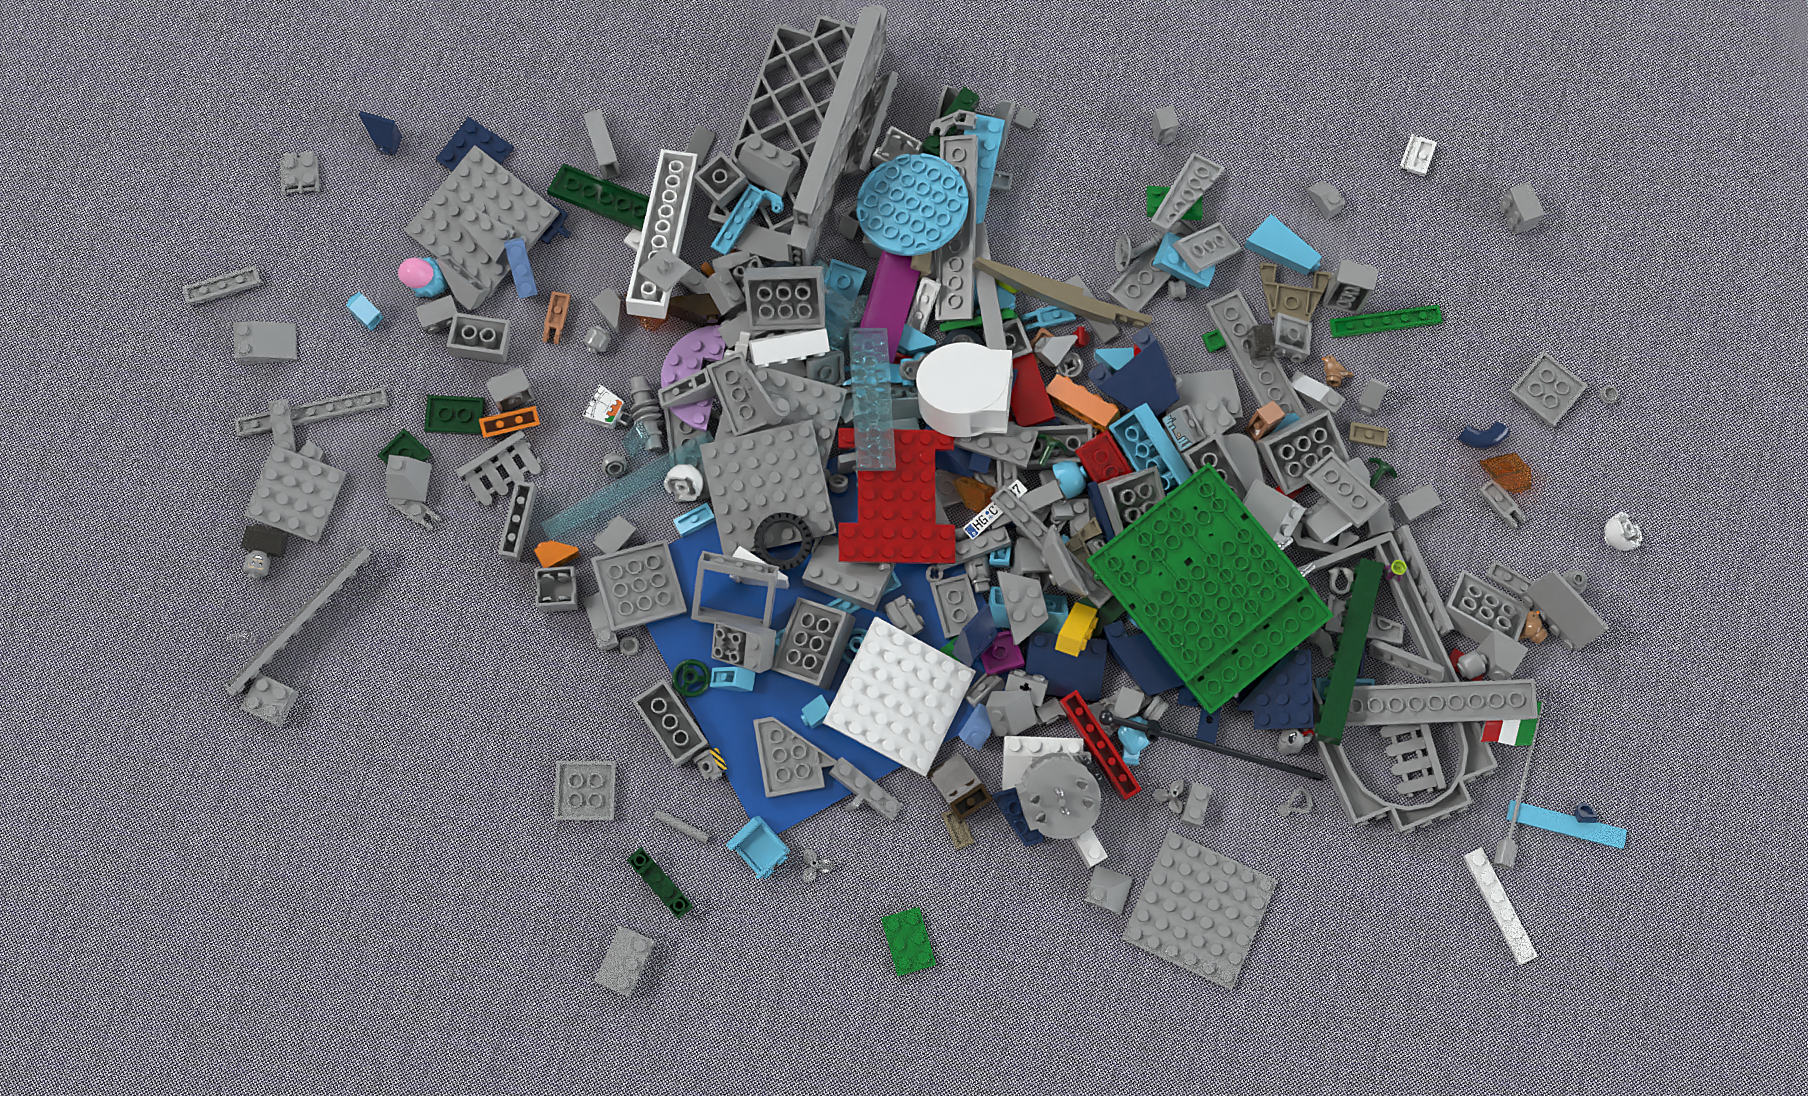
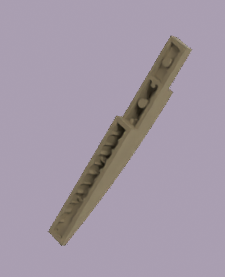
(1061, 294)

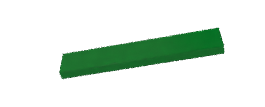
(1385, 321)

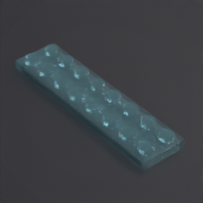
(871, 399)

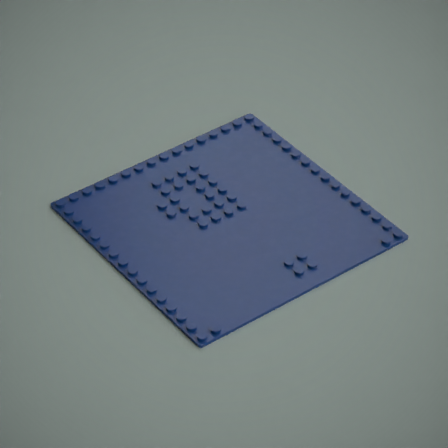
(729, 715)

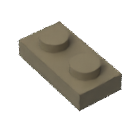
(1368, 435)

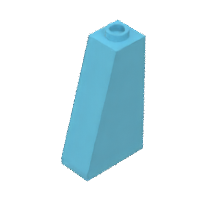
(1283, 246)

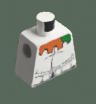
(606, 409)

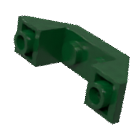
(660, 883)

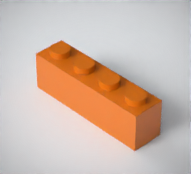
(1082, 403)

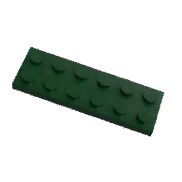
(599, 196)

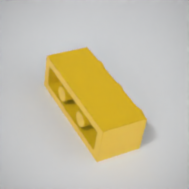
(1077, 629)

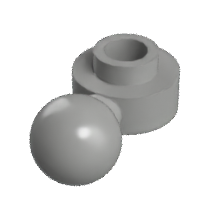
(837, 483)

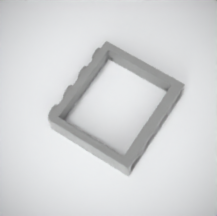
(736, 567)

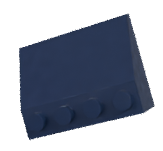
(1064, 670)

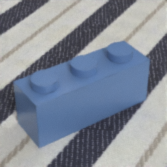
(521, 267)

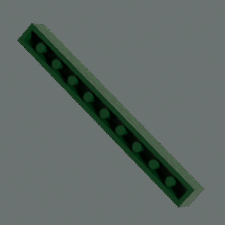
(1350, 651)

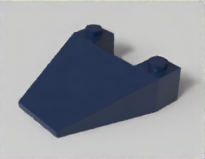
(1141, 380)
(1140, 660)

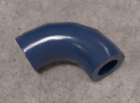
(1484, 438)

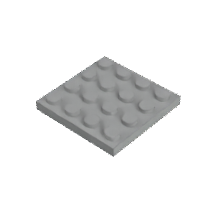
(295, 494)
(638, 585)

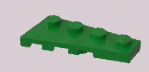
(977, 322)

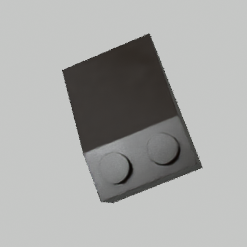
(696, 309)

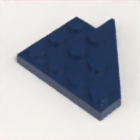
(1284, 695)

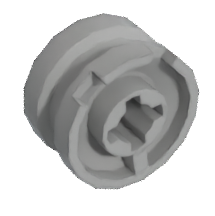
(1075, 361)
(1155, 709)

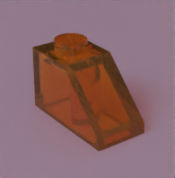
(974, 493)

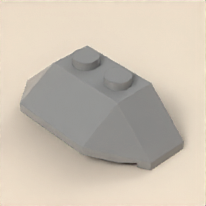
(1060, 565)

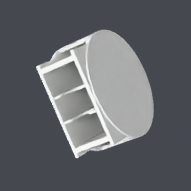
(965, 389)

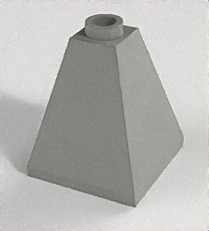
(1027, 562)

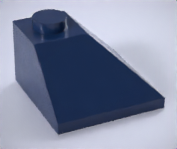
(383, 132)

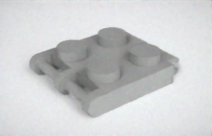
(299, 172)

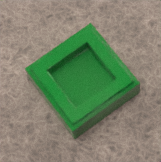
(1213, 341)

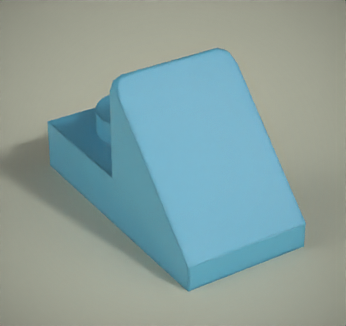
(1001, 557)

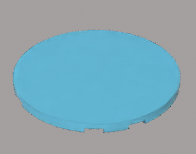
(912, 204)

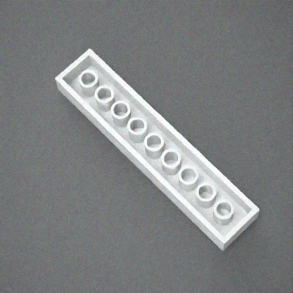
(662, 228)

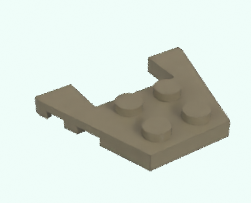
(1291, 299)
(1077, 545)

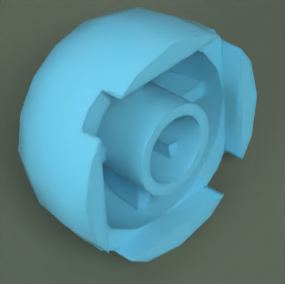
(1070, 477)

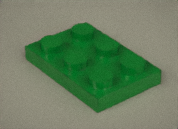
(1156, 195)
(908, 941)

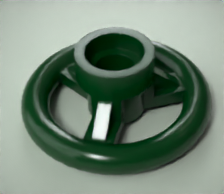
(697, 678)

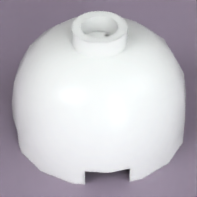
(684, 481)
(1622, 533)

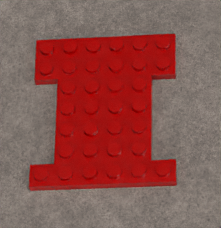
(899, 506)

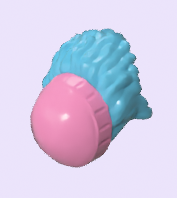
(423, 276)

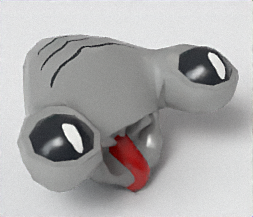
(1293, 740)

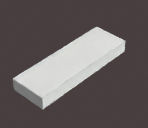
(923, 304)

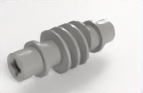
(646, 412)

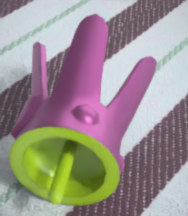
(1397, 569)

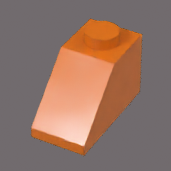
(555, 554)

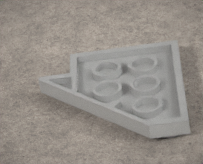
(788, 760)

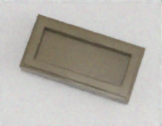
(959, 832)

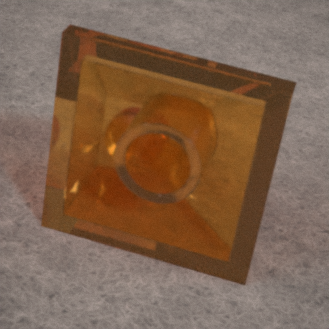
(1508, 472)

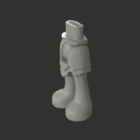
(977, 568)

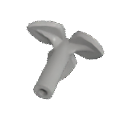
(1176, 789)
(810, 858)

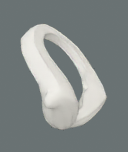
(1333, 575)

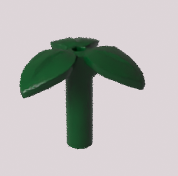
(1051, 443)
(1383, 467)

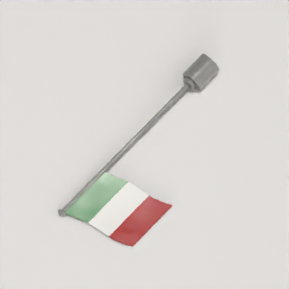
(1514, 734)

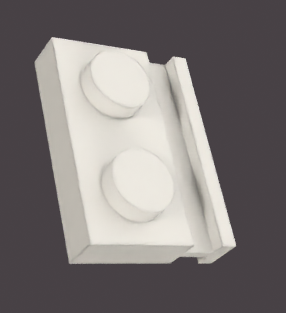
(1418, 155)

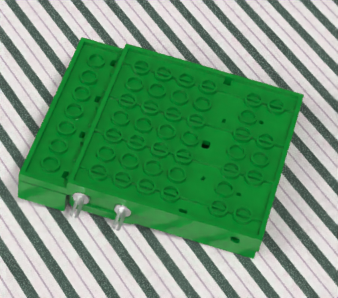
(1227, 609)

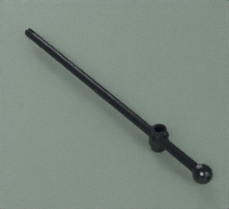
(1154, 731)

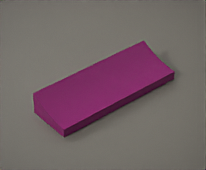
(891, 298)

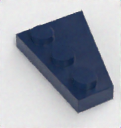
(1010, 806)

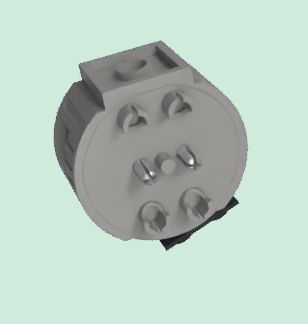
(1060, 795)

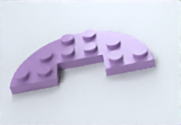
(686, 359)

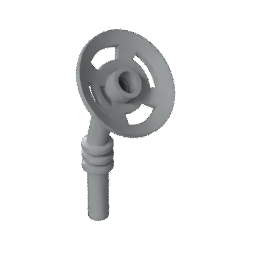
(1124, 251)

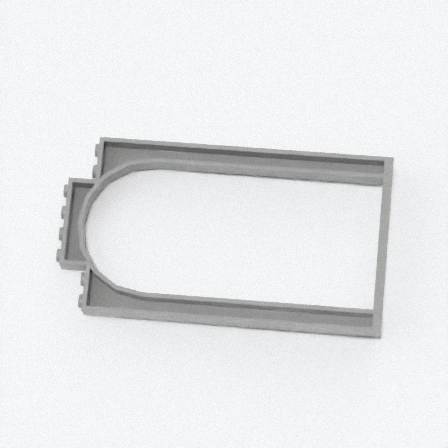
(1473, 758)

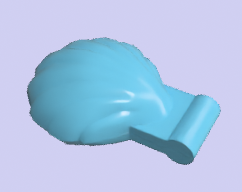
(1133, 742)

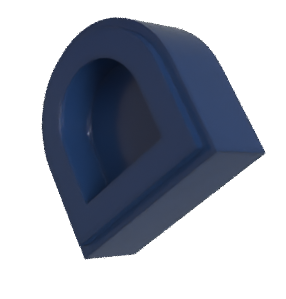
(1585, 813)

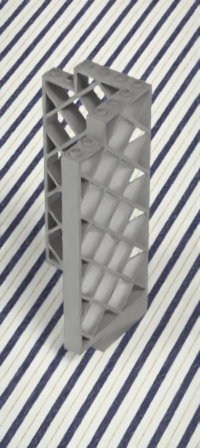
(835, 136)

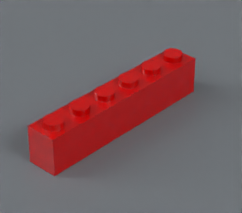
(1099, 746)

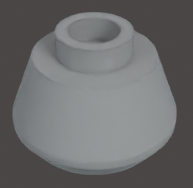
(613, 464)
(1576, 580)

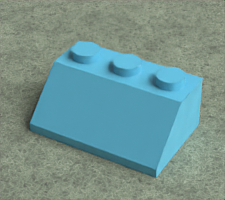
(1171, 262)

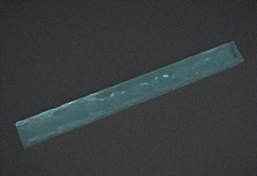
(625, 487)

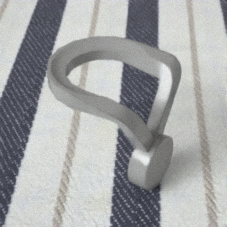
(1285, 809)

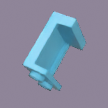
(759, 847)

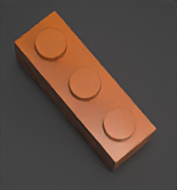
(509, 421)

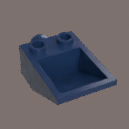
(975, 637)

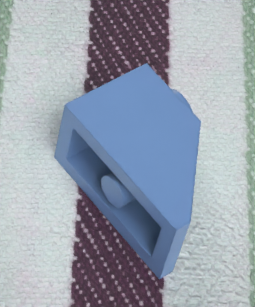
(977, 728)

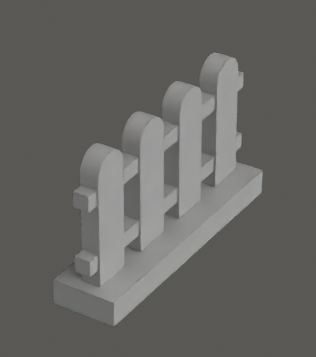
(489, 469)
(1421, 763)

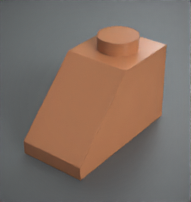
(1264, 421)

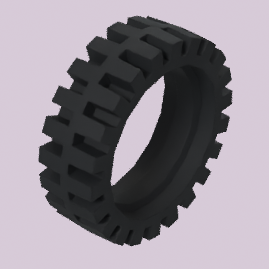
(802, 528)

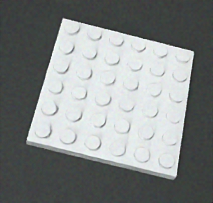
(899, 696)

